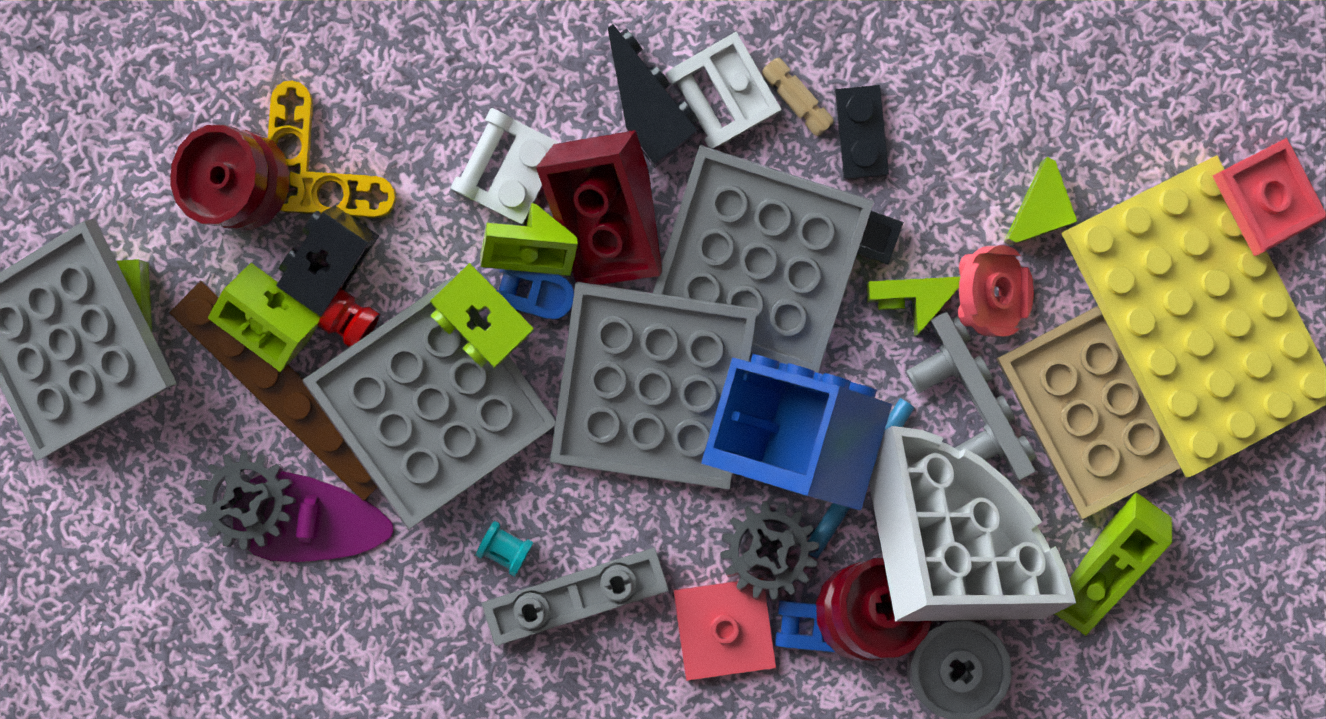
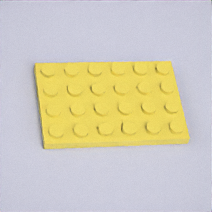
(1199, 318)

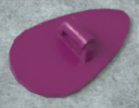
(324, 523)

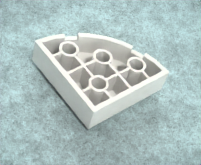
(959, 536)

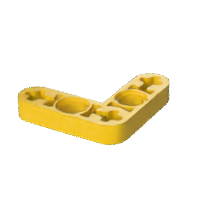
(310, 182)

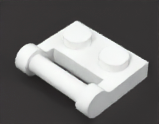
(737, 84)
(517, 179)

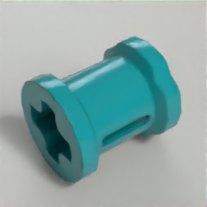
(504, 548)

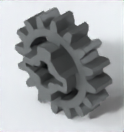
(253, 520)
(751, 562)

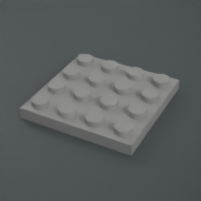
(768, 246)
(73, 341)
(646, 382)
(425, 410)

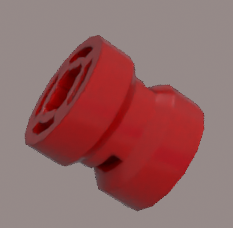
(348, 318)

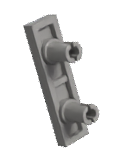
(974, 374)
(575, 596)

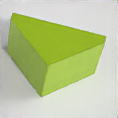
(1044, 206)

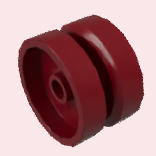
(229, 177)
(859, 615)

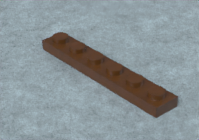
(279, 391)

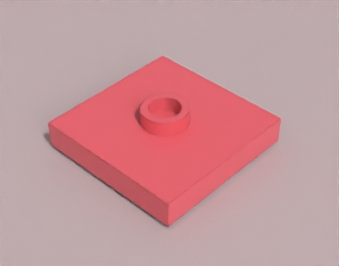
(1270, 197)
(723, 630)

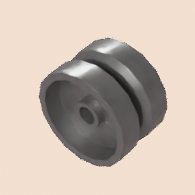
(977, 688)

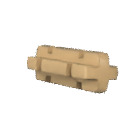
(797, 96)

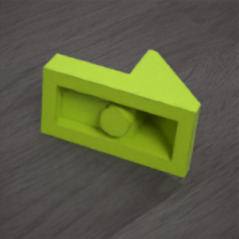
(537, 247)
(927, 296)

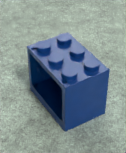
(797, 430)

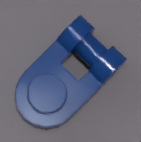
(549, 295)
(789, 635)

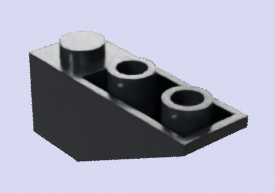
(646, 105)

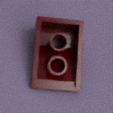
(605, 199)

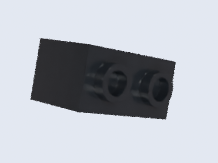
(347, 246)

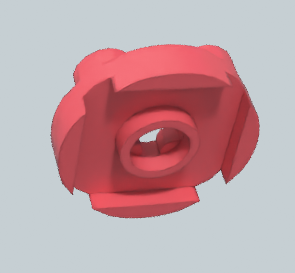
(979, 276)

